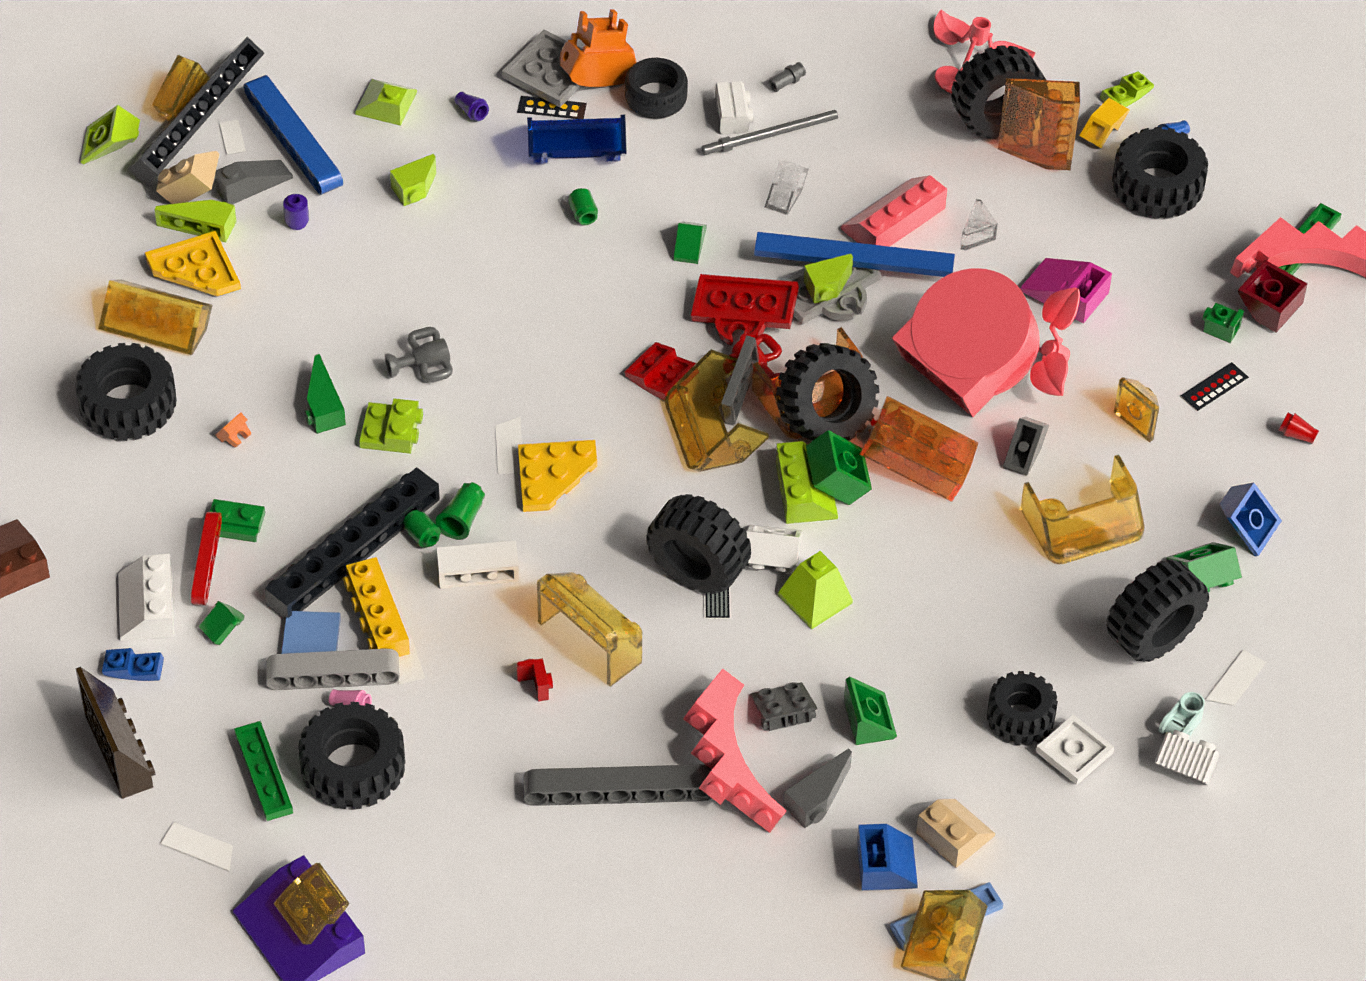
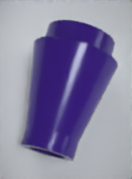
(473, 106)

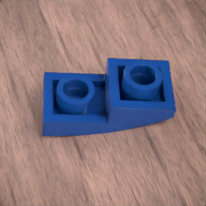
(132, 666)

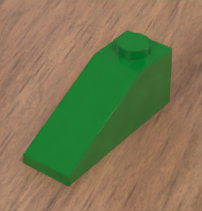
(323, 403)

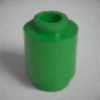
(583, 206)
(422, 529)

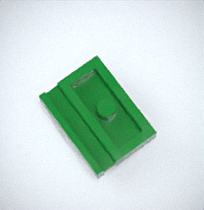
(239, 520)

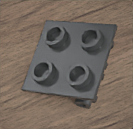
(783, 702)

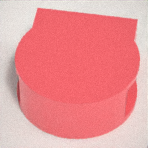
(971, 336)

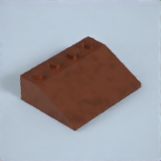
(20, 559)

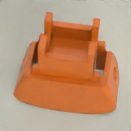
(606, 52)

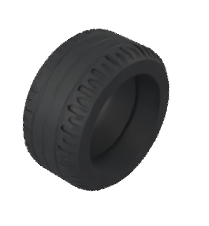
(656, 71)

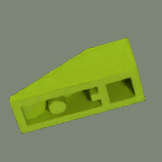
(198, 217)

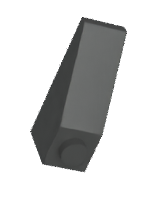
(249, 178)
(814, 794)

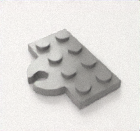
(852, 293)

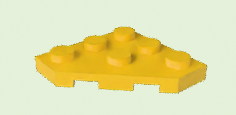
(195, 264)
(552, 470)

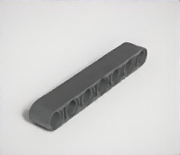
(615, 785)

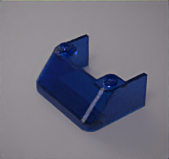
(576, 139)

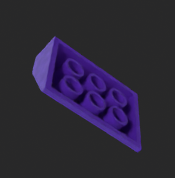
(280, 945)

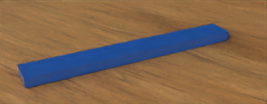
(864, 255)

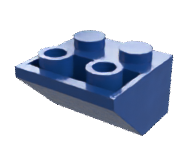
(885, 858)

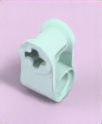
(1182, 718)

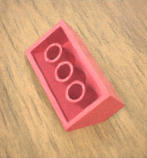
(898, 212)

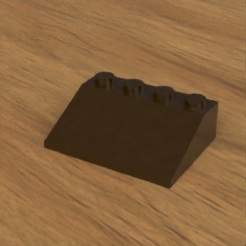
(115, 735)

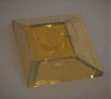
(1137, 407)

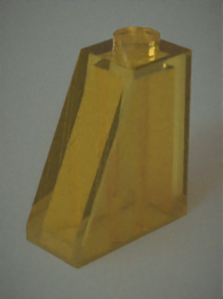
(178, 87)

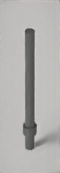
(726, 143)

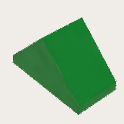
(689, 242)

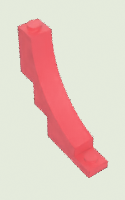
(1319, 245)

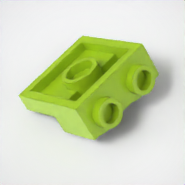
(391, 426)

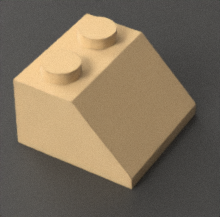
(188, 178)
(952, 830)

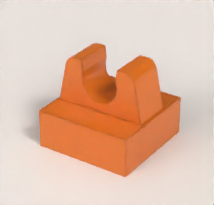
(234, 427)

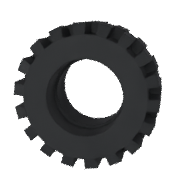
(1023, 690)

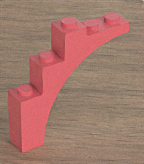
(719, 750)

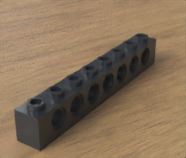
(196, 111)
(351, 544)

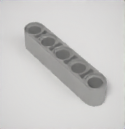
(332, 669)

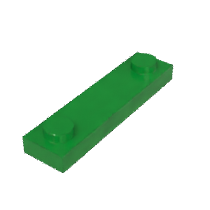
(263, 771)

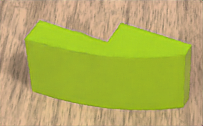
(1129, 90)

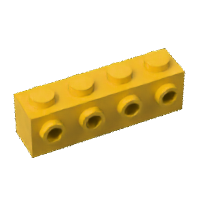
(376, 607)

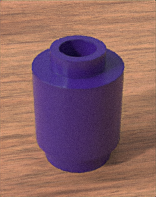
(296, 211)

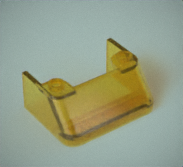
(698, 421)
(1090, 528)
(595, 617)

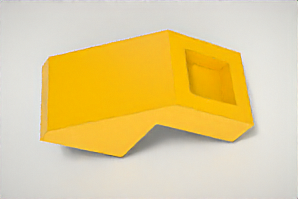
(1102, 122)

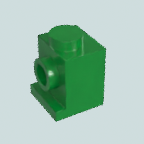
(1222, 322)

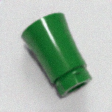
(461, 511)

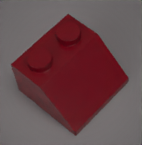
(1272, 295)

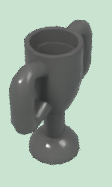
(424, 356)

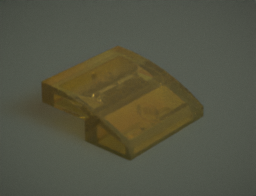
(311, 903)

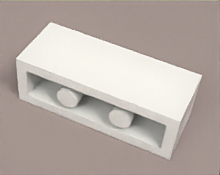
(477, 564)

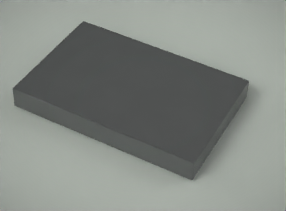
(740, 381)

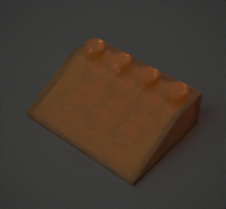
(1040, 121)
(920, 449)

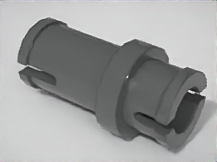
(790, 75)

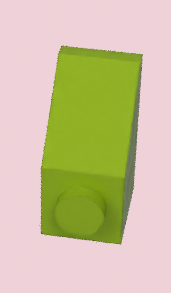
(413, 179)
(828, 277)

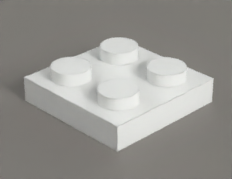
(1074, 749)

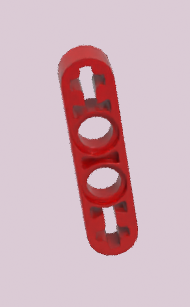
(206, 558)

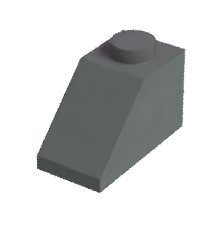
(1025, 445)

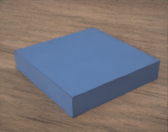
(311, 632)

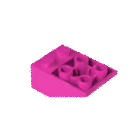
(1062, 274)

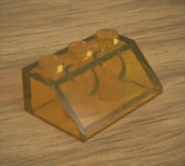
(944, 934)

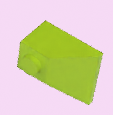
(386, 102)
(109, 134)
(816, 590)

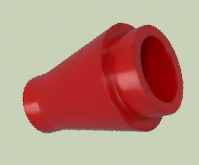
(1298, 428)

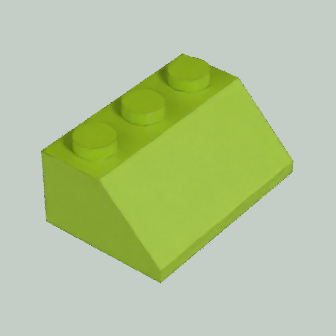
(799, 496)

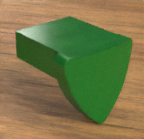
(221, 622)

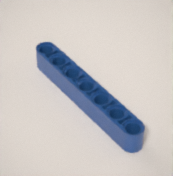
(293, 134)

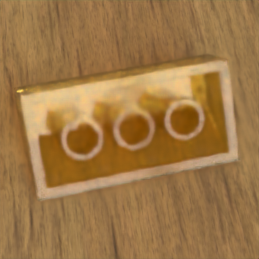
(154, 316)

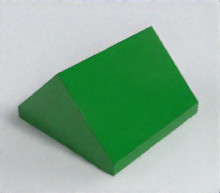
(868, 713)

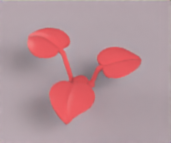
(951, 30)
(1051, 372)

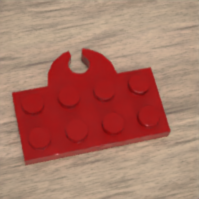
(744, 304)

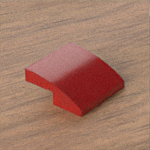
(658, 369)

